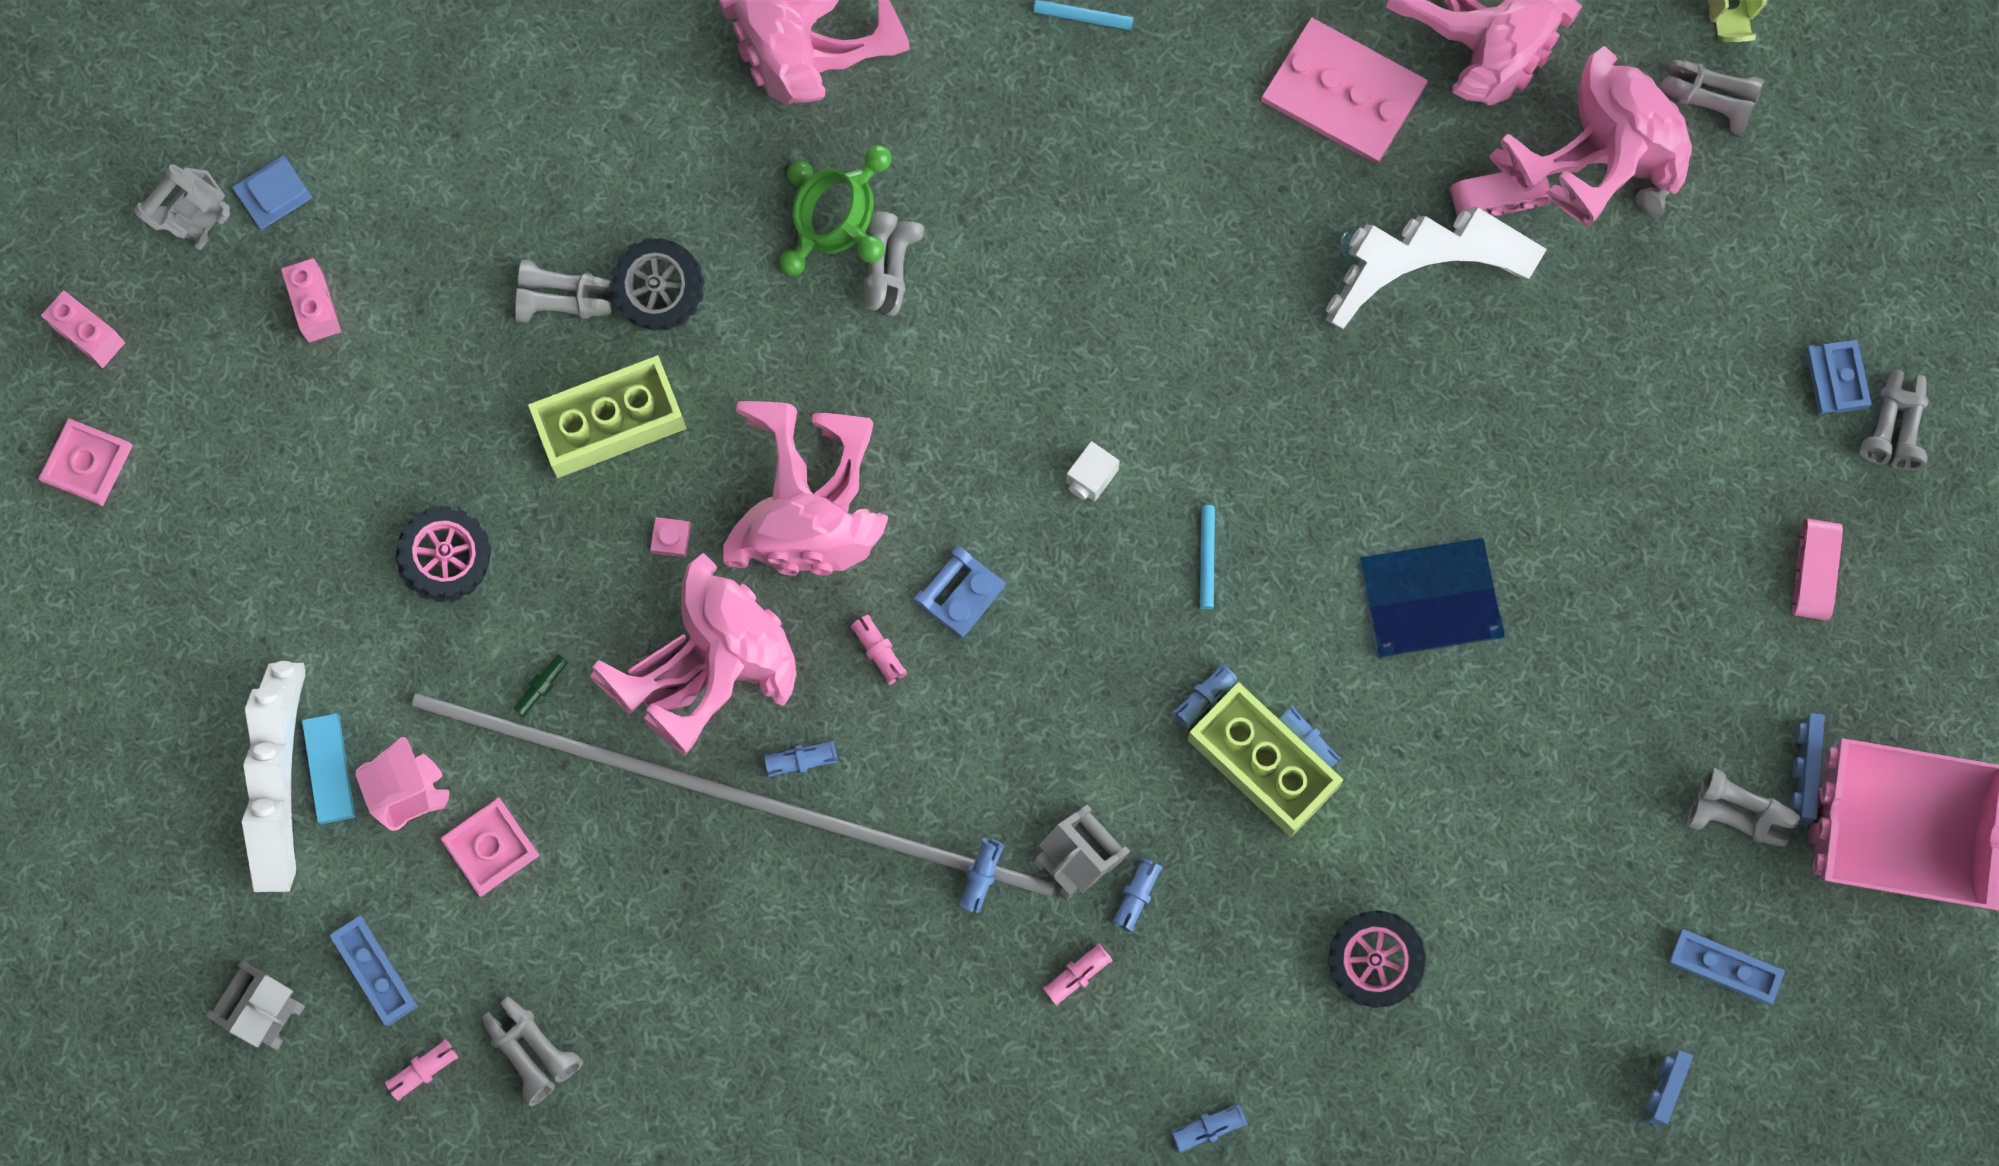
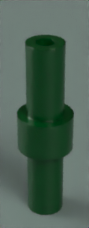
(540, 685)

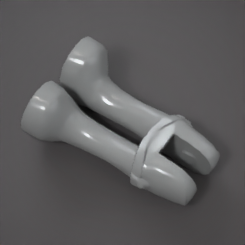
(1691, 93)
(888, 289)
(531, 301)
(1879, 447)
(1762, 827)
(535, 1082)

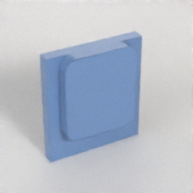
(272, 192)

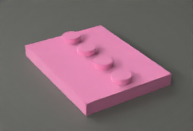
(1344, 91)

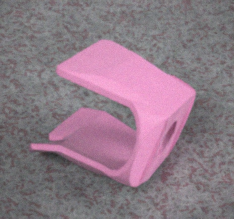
(664, 697)
(400, 785)

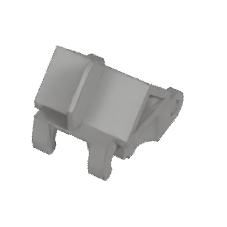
(191, 210)
(1072, 859)
(261, 1009)

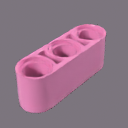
(1497, 194)
(1818, 568)

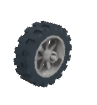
(629, 267)

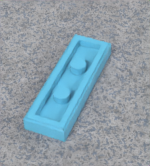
(328, 769)

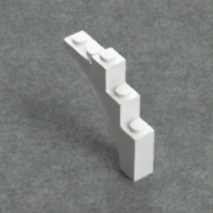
(1425, 242)
(267, 771)

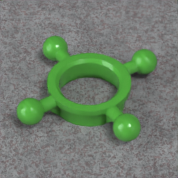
(855, 222)

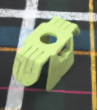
(1734, 24)

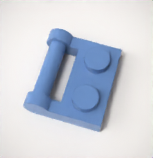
(968, 599)

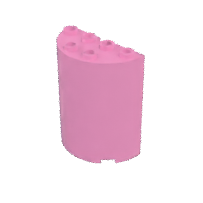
(1908, 824)

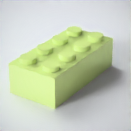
(607, 416)
(1264, 759)

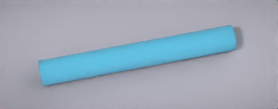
(1083, 15)
(1207, 557)

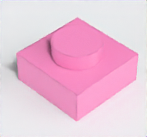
(670, 537)

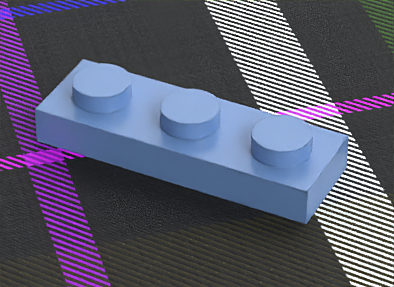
(1808, 767)
(1726, 967)
(373, 971)

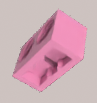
(311, 300)
(83, 329)

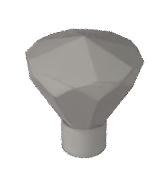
(1651, 201)

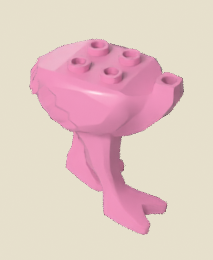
(1504, 39)
(791, 56)
(1624, 126)
(802, 528)
(727, 639)

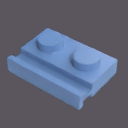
(1838, 377)
(1663, 1099)

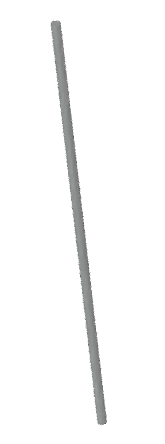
(724, 792)

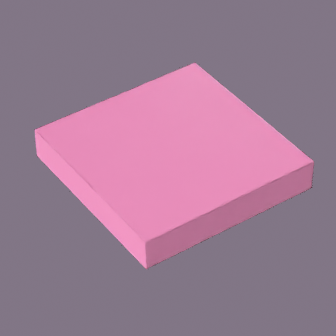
(85, 462)
(489, 847)

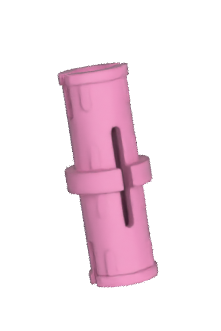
(878, 649)
(1077, 974)
(421, 1070)

